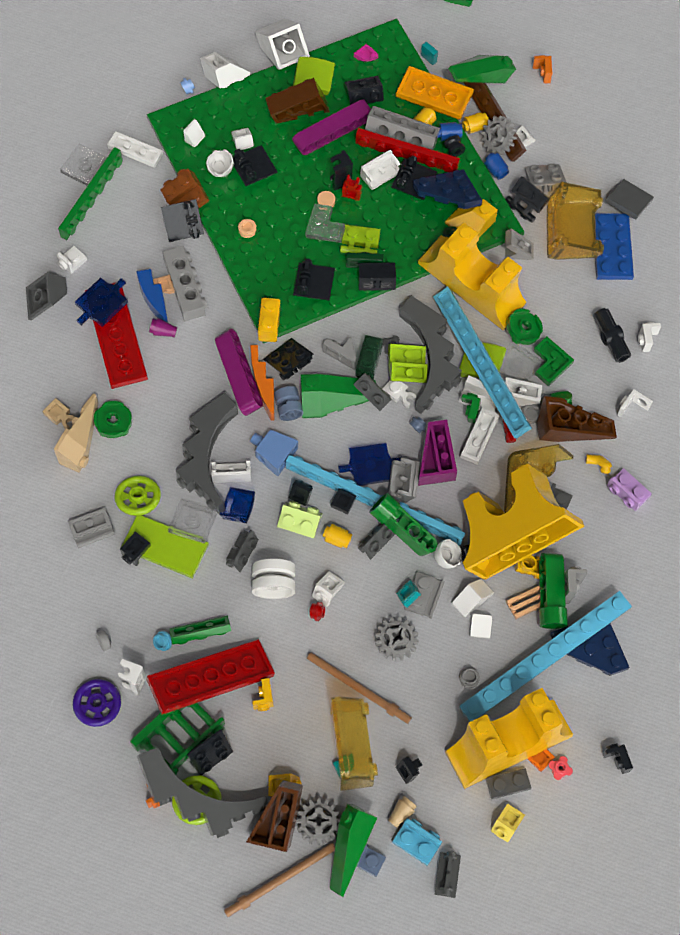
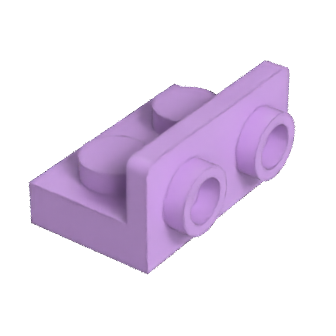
(628, 489)

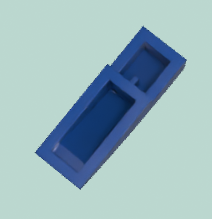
(152, 294)

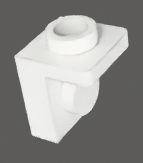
(71, 259)
(327, 588)

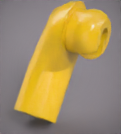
(601, 461)

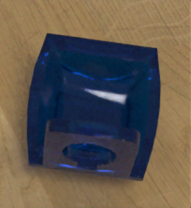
(238, 505)

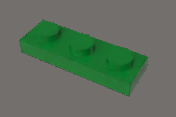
(200, 630)

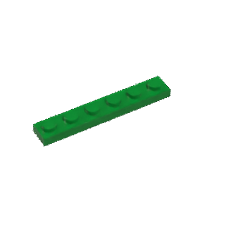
(89, 195)

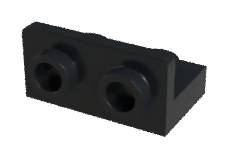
(365, 89)

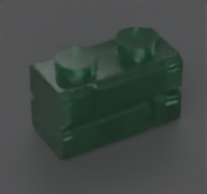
(369, 356)

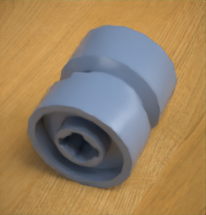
(288, 403)

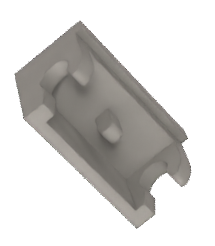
(404, 479)

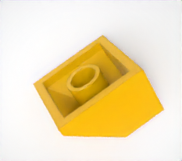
(478, 217)

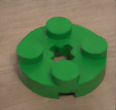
(518, 333)
(105, 413)

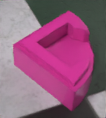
(366, 53)

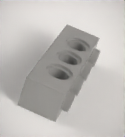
(402, 128)
(177, 258)

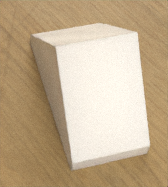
(524, 392)
(472, 597)

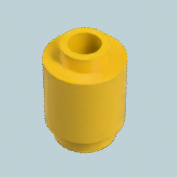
(426, 116)
(475, 122)
(337, 536)

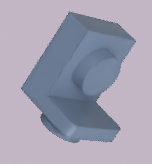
(371, 861)

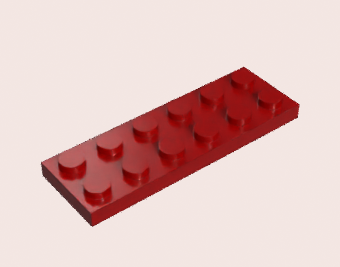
(121, 349)
(210, 676)

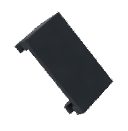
(342, 170)
(377, 276)

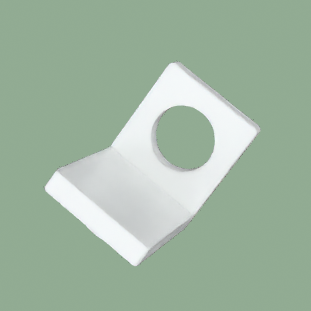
(634, 396)

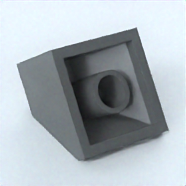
(44, 293)

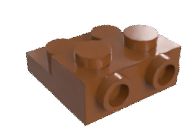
(184, 188)

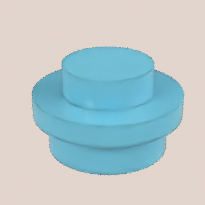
(162, 641)

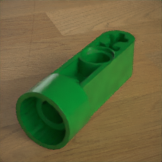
(388, 510)
(552, 591)

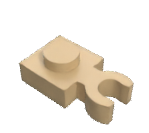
(58, 413)

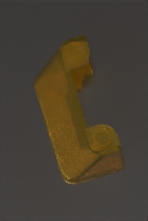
(572, 222)

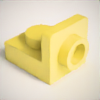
(507, 823)

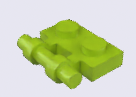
(360, 236)

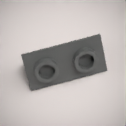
(372, 392)
(246, 543)
(373, 544)
(447, 874)

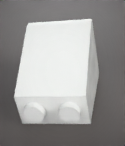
(282, 42)

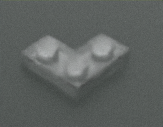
(321, 227)

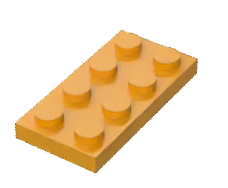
(434, 92)

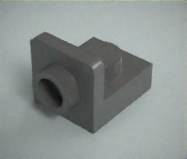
(561, 497)

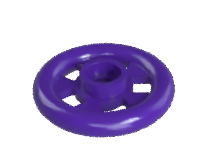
(98, 719)

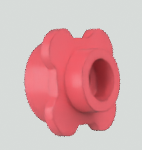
(554, 766)

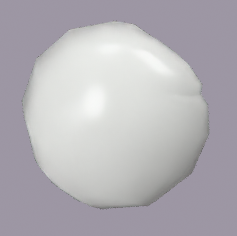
(220, 163)
(448, 554)

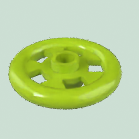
(132, 482)
(197, 782)

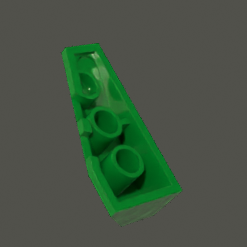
(483, 69)
(327, 394)
(351, 840)

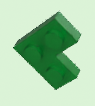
(556, 361)

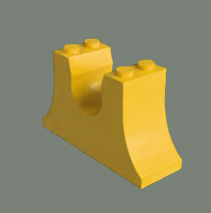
(474, 278)
(528, 527)
(501, 743)

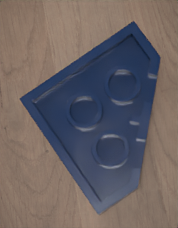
(448, 188)
(600, 651)

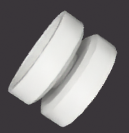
(273, 578)

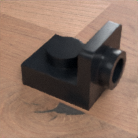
(134, 549)
(622, 758)

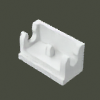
(380, 170)
(231, 472)
(134, 675)

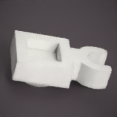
(398, 390)

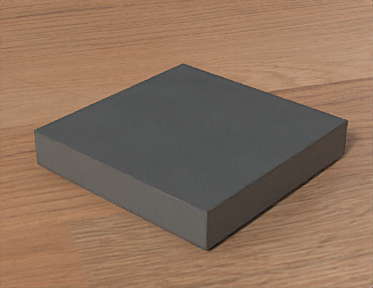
(629, 199)

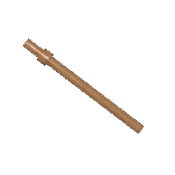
(392, 709)
(244, 901)

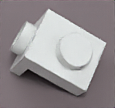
(645, 335)

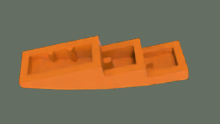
(264, 385)

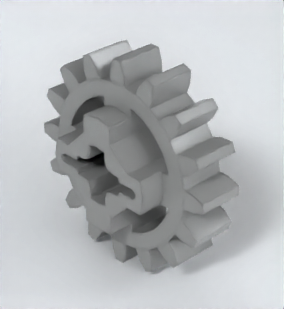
(498, 135)
(403, 643)
(309, 821)

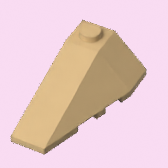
(74, 444)

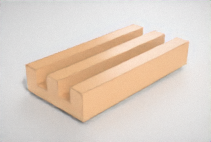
(522, 596)

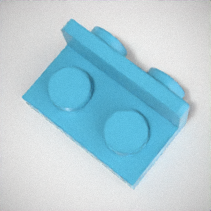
(417, 841)

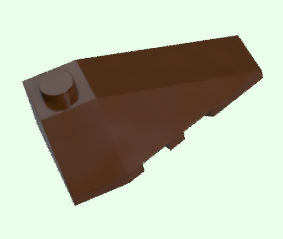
(564, 422)

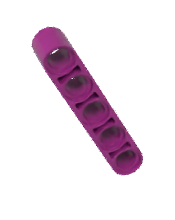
(332, 127)
(238, 372)

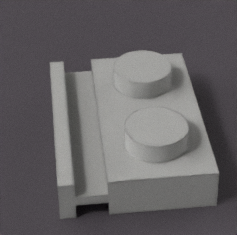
(91, 528)
(430, 592)

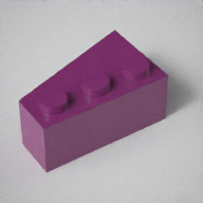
(438, 455)

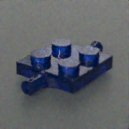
(101, 302)
(369, 464)

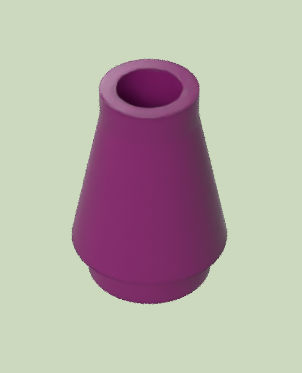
(162, 328)

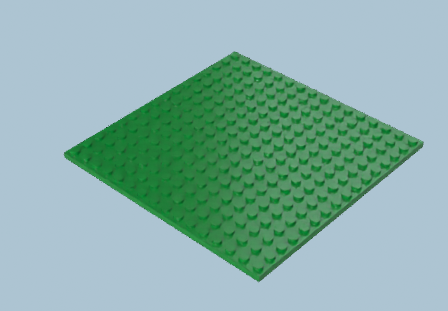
(284, 201)

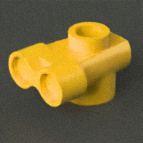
(529, 566)

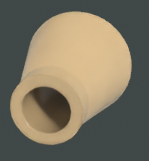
(402, 811)

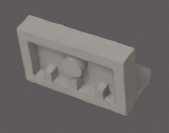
(573, 579)

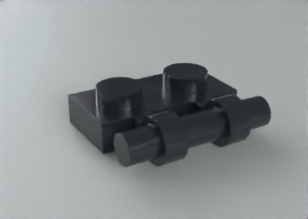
(530, 195)

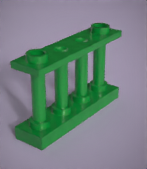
(158, 726)

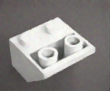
(222, 70)

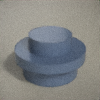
(418, 424)

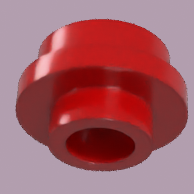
(317, 611)

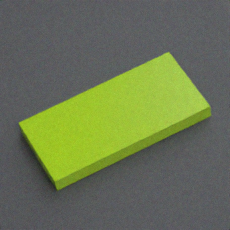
(168, 549)

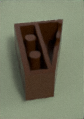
(297, 101)
(279, 818)

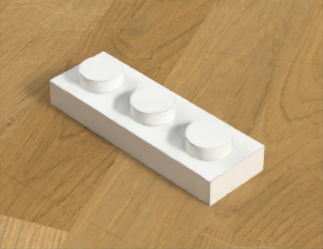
(135, 149)
(480, 436)

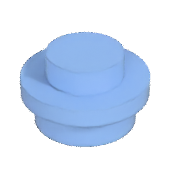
(187, 86)

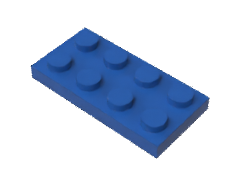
(616, 259)

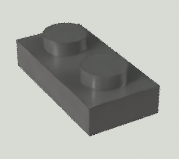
(508, 783)

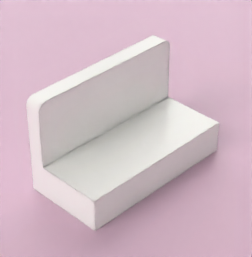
(476, 387)

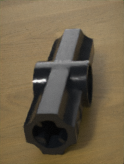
(612, 335)

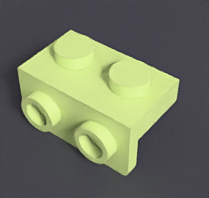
(299, 519)

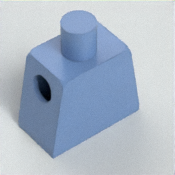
(274, 450)

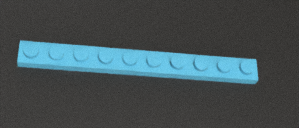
(482, 363)
(367, 496)
(545, 657)

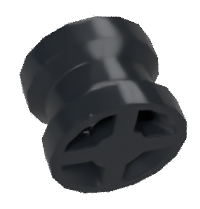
(454, 146)

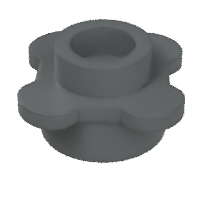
(394, 340)

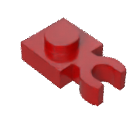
(352, 189)

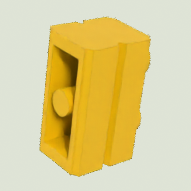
(269, 320)

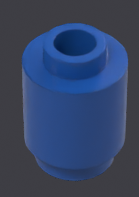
(449, 129)
(496, 166)

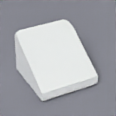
(193, 133)
(525, 136)
(242, 138)
(481, 626)

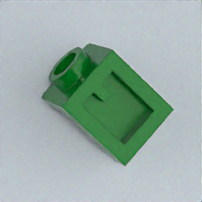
(473, 409)

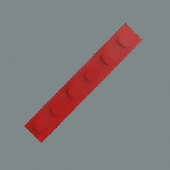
(404, 149)

